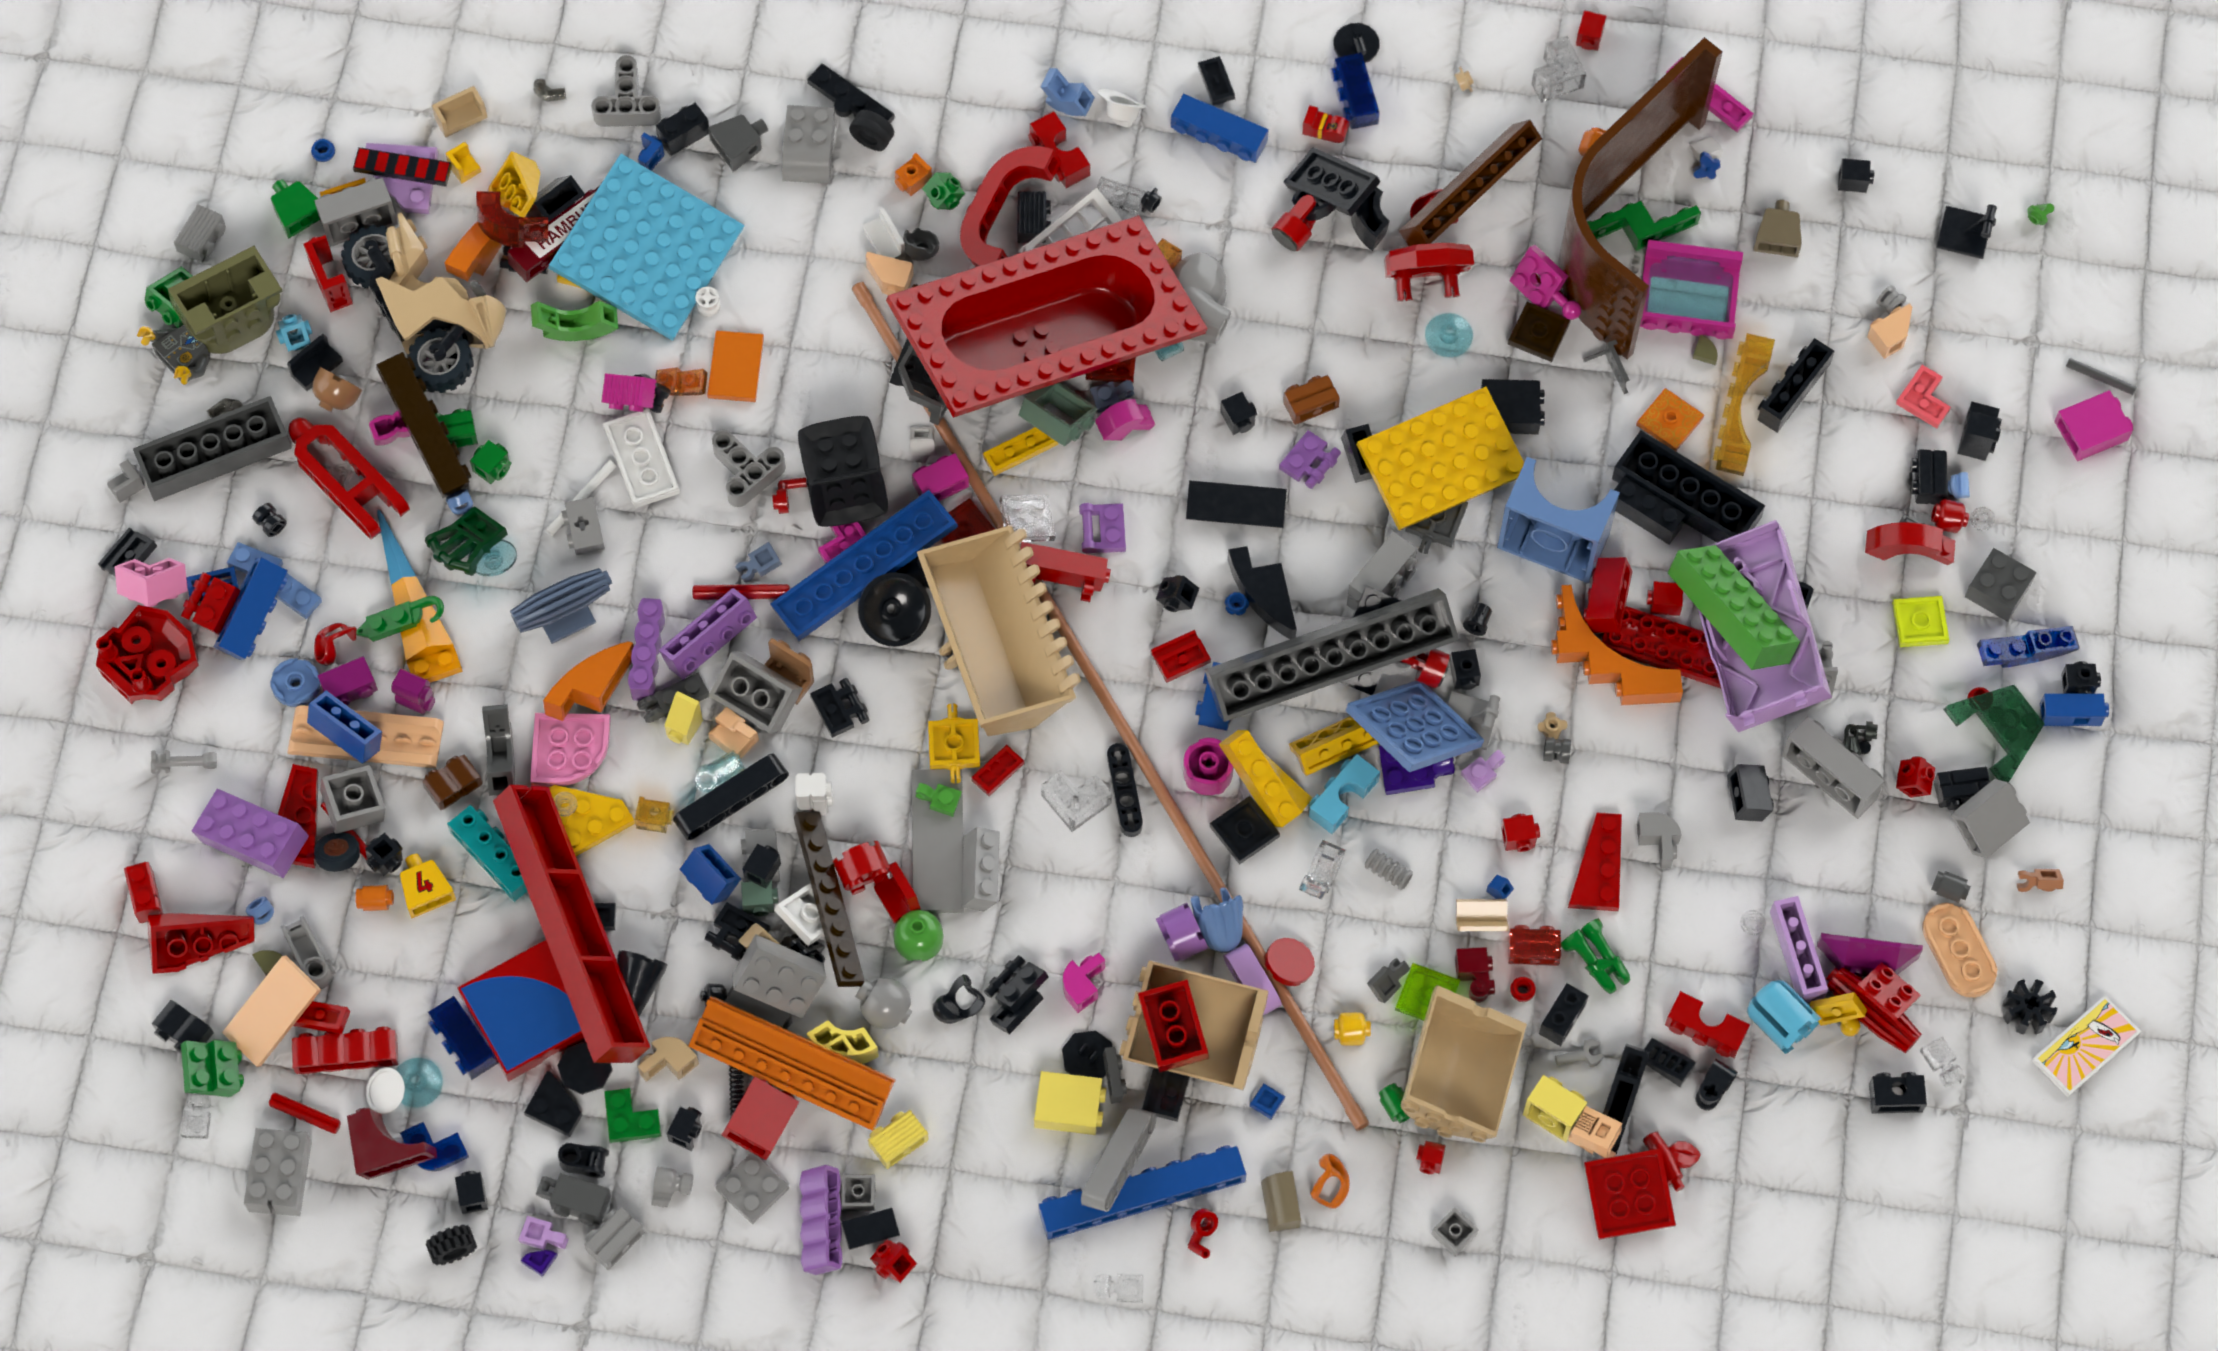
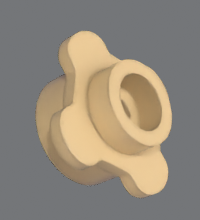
(1464, 80)
(1555, 732)

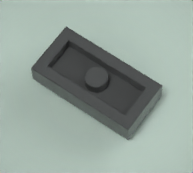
(1116, 1085)

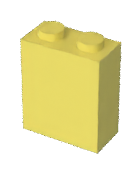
(1069, 1103)

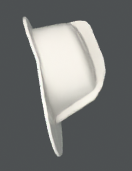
(1120, 107)

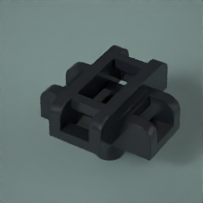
(813, 951)

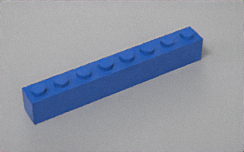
(1146, 1191)

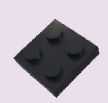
(1244, 830)

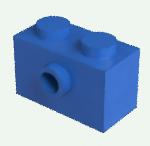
(710, 874)

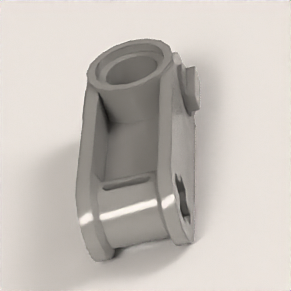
(308, 952)

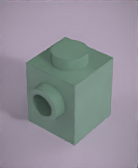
(757, 899)

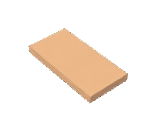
(271, 1011)

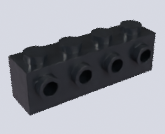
(1795, 385)

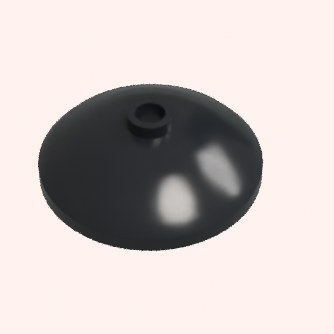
(910, 613)

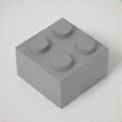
(352, 799)

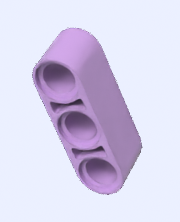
(1248, 971)

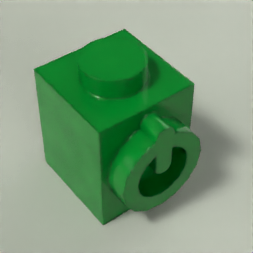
(490, 462)

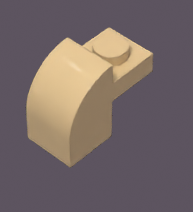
(670, 1053)

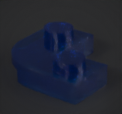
(448, 1150)

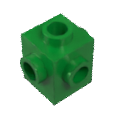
(943, 191)

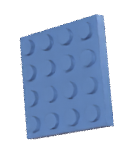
(1414, 725)

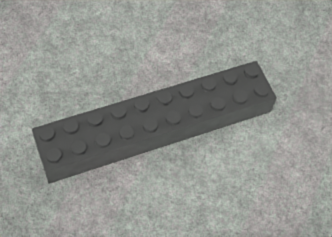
(1331, 654)

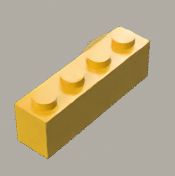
(1268, 784)

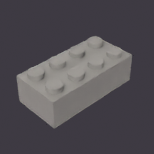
(1833, 767)

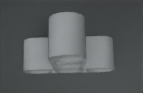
(626, 100)
(745, 470)

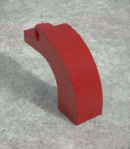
(1910, 538)

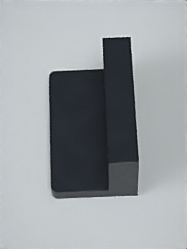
(307, 362)

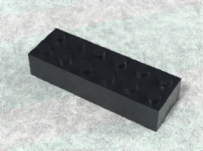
(1707, 500)

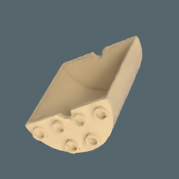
(1228, 1018)
(1462, 1067)

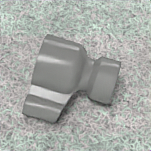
(667, 1182)

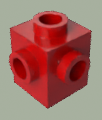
(1915, 777)
(893, 1260)

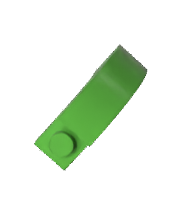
(575, 325)

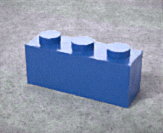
(344, 727)

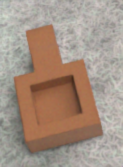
(2044, 879)

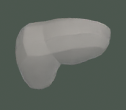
(1205, 286)

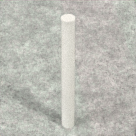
(584, 493)

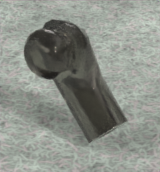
(546, 93)
(223, 406)

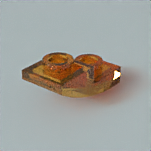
(683, 382)

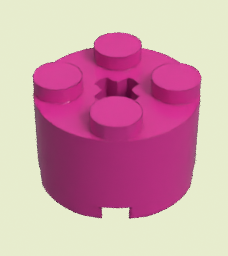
(1203, 779)

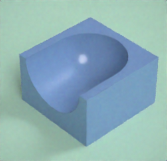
(1552, 535)

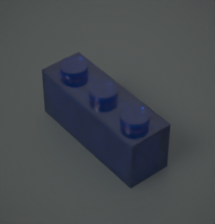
(1355, 91)
(461, 1038)

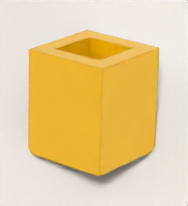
(462, 163)

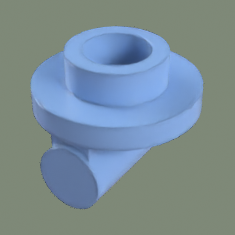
(1959, 485)

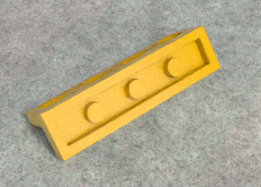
(1338, 746)

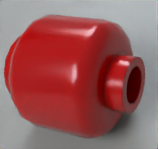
(1949, 516)

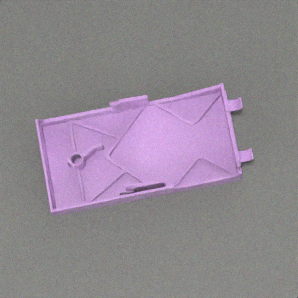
(1778, 690)

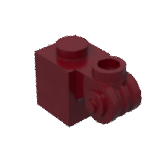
(1474, 966)

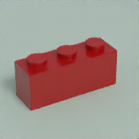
(1608, 594)

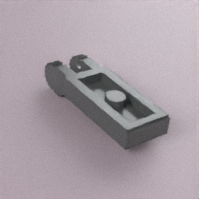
(691, 686)

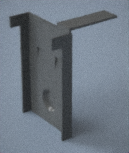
(1615, 364)

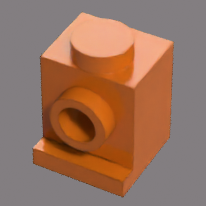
(913, 182)

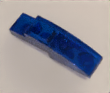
(2028, 648)

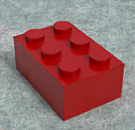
(1173, 1025)

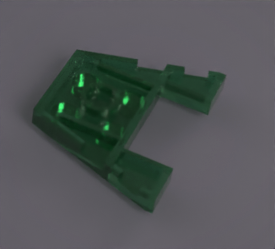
(2009, 721)

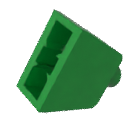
(294, 206)

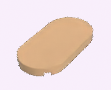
(1959, 950)

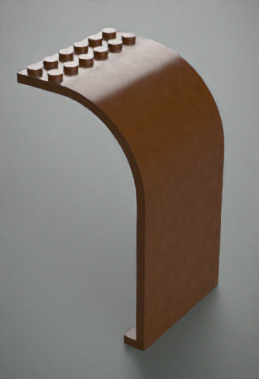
(1608, 291)

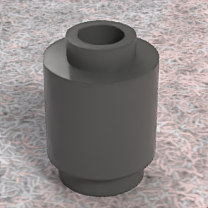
(1951, 886)

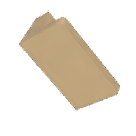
(1481, 915)

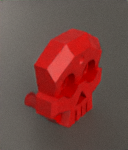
(1427, 261)
(161, 642)

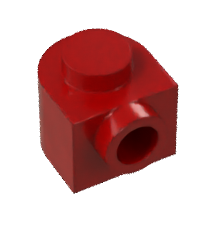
(1431, 1157)

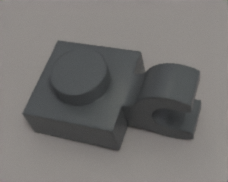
(1386, 982)

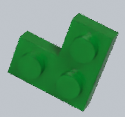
(626, 1124)

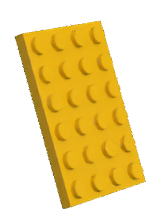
(1442, 458)

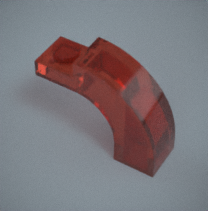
(505, 227)

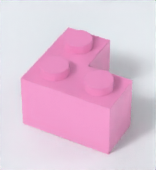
(151, 582)

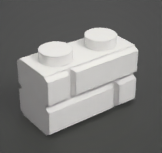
(813, 793)

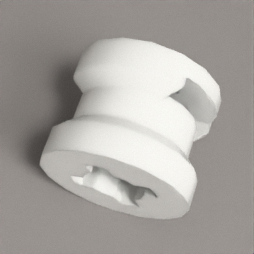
(707, 295)

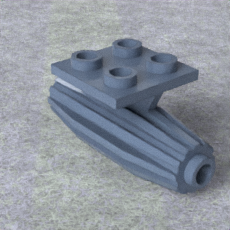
(562, 606)

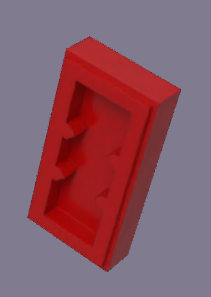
(997, 770)

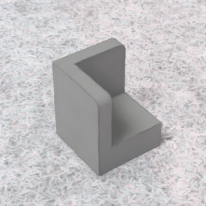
(126, 483)

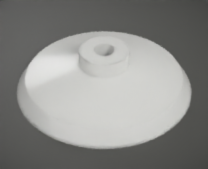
(385, 1090)

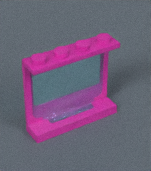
(1691, 289)

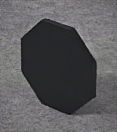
(1084, 1054)
(580, 1072)

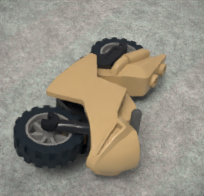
(427, 317)

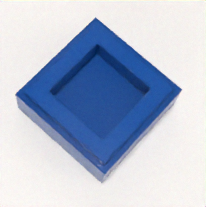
(1267, 1101)

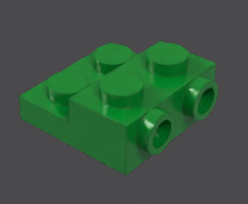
(158, 297)
(211, 1068)

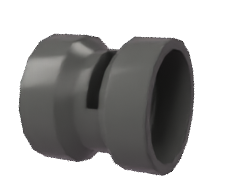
(1557, 750)

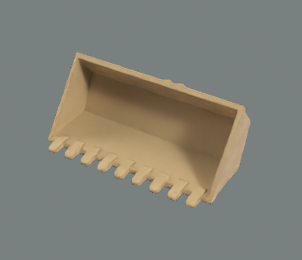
(999, 629)

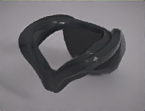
(946, 1007)

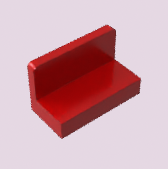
(897, 894)

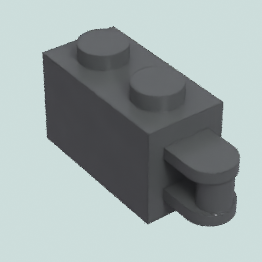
(575, 1198)

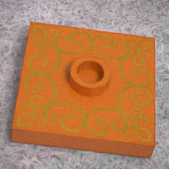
(1670, 419)

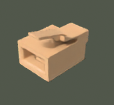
(733, 733)
(1596, 1133)

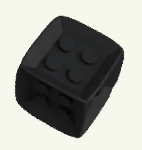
(843, 471)

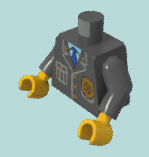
(178, 351)

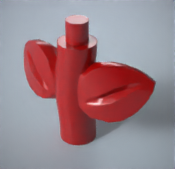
(1677, 1156)

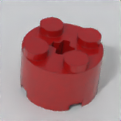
(862, 866)

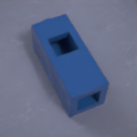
(2073, 709)

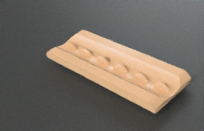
(403, 741)

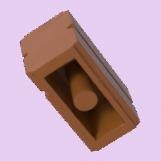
(1311, 399)

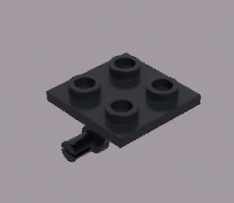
(1966, 231)

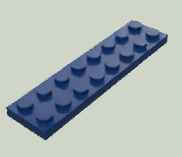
(877, 553)

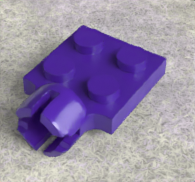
(1399, 780)

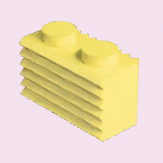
(897, 1138)

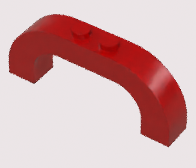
(992, 193)

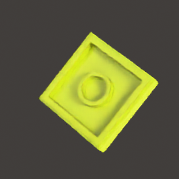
(1920, 621)

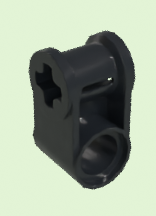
(1715, 1082)
(585, 1159)

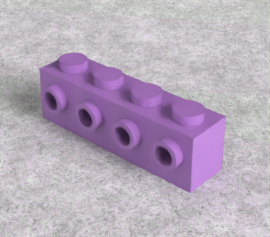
(708, 633)

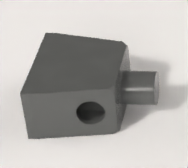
(737, 139)

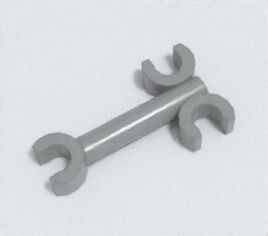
(164, 761)

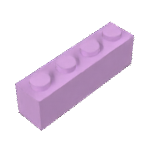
(1798, 949)

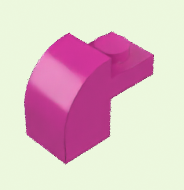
(1122, 418)
(1077, 984)

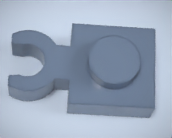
(762, 561)

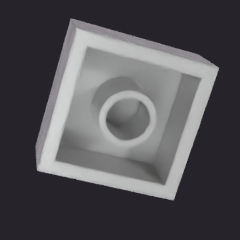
(858, 1193)
(1455, 1231)

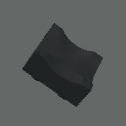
(917, 374)

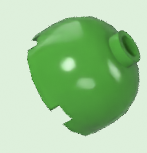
(918, 935)

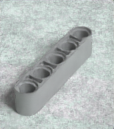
(1118, 1159)

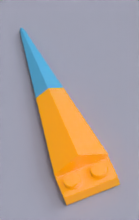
(427, 645)

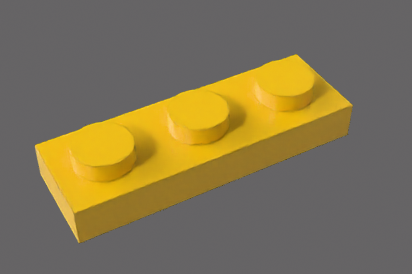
(1018, 450)

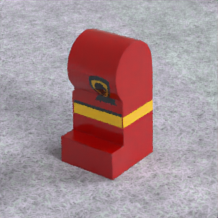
(1325, 126)

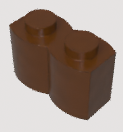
(452, 781)

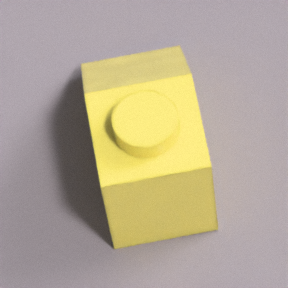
(683, 719)

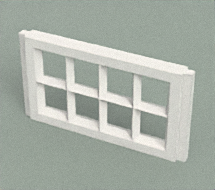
(1100, 203)

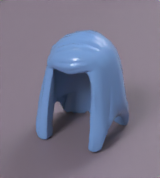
(1221, 923)

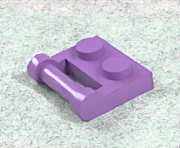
(1111, 528)

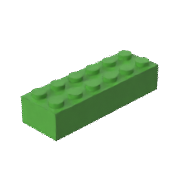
(1733, 607)

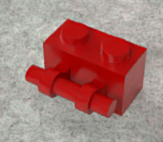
(215, 604)

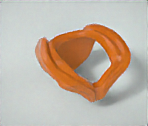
(1332, 1167)

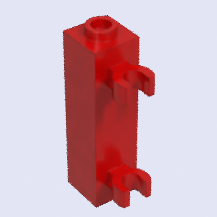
(1069, 568)

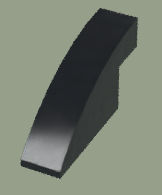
(1264, 590)
(1625, 1087)

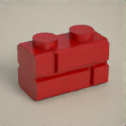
(143, 891)

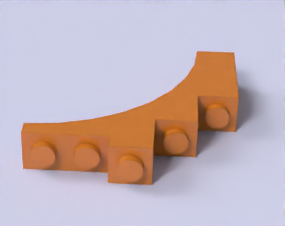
(1633, 681)

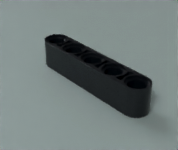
(730, 796)

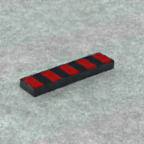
(402, 167)

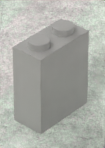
(1990, 818)

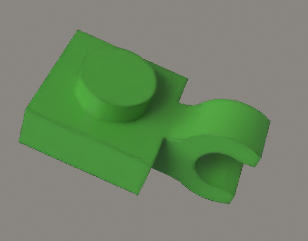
(942, 799)

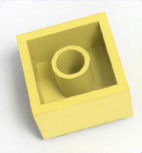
(1554, 1107)

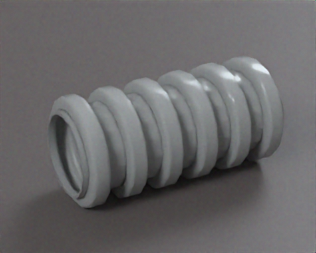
(1388, 869)

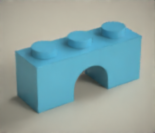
(1355, 777)

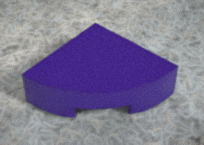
(539, 1261)

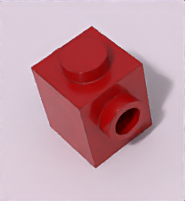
(1520, 832)

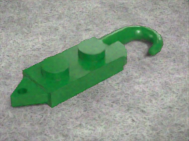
(398, 618)

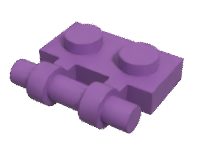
(1304, 455)

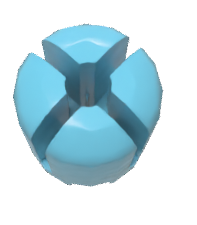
(1782, 1014)

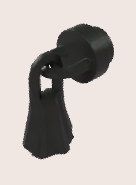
(1852, 743)

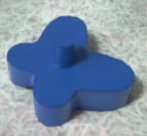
(1707, 168)

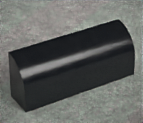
(1236, 504)

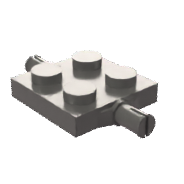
(1439, 528)

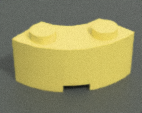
(849, 1043)

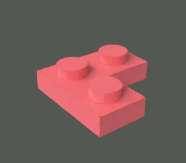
(1918, 397)

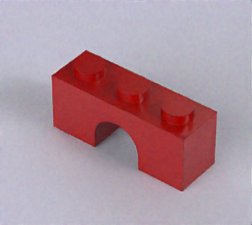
(1049, 133)
(1724, 1038)

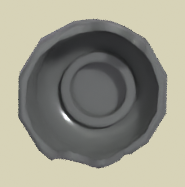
(920, 244)

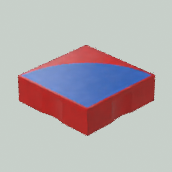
(523, 1010)

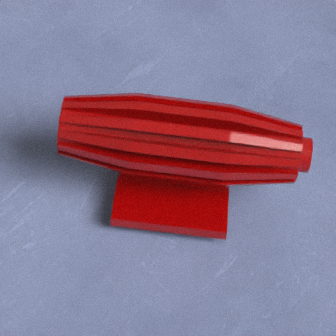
(1885, 999)

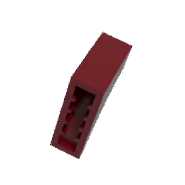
(377, 1151)

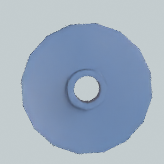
(295, 671)

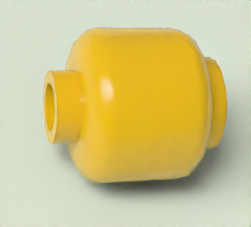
(1351, 1029)

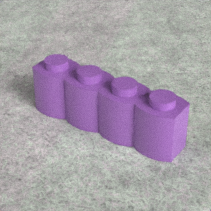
(646, 649)
(821, 1224)

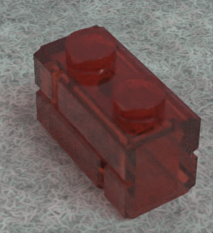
(1534, 946)

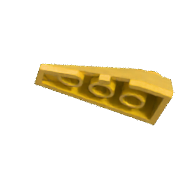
(517, 183)

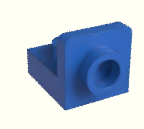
(652, 151)

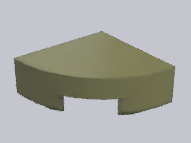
(1705, 351)
(266, 959)

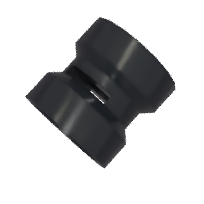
(269, 519)

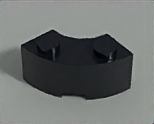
(1369, 220)

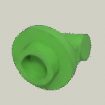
(2038, 213)

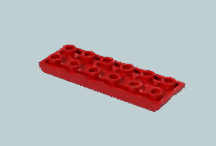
(1663, 645)

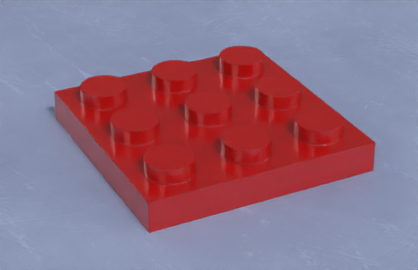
(1629, 1194)

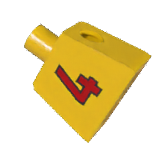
(424, 886)

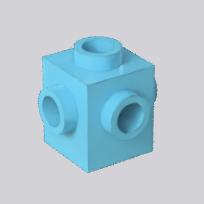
(297, 339)

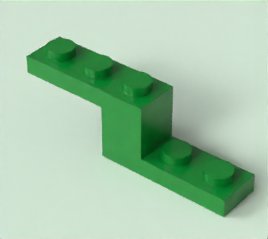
(1640, 226)

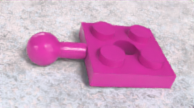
(1551, 282)

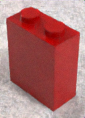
(760, 1118)

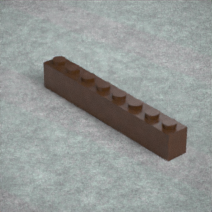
(1471, 184)

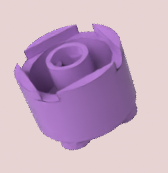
(1181, 932)

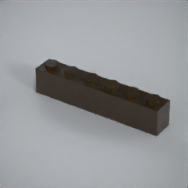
(423, 425)

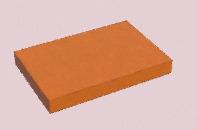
(735, 366)

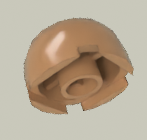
(334, 391)

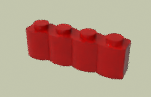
(344, 1051)

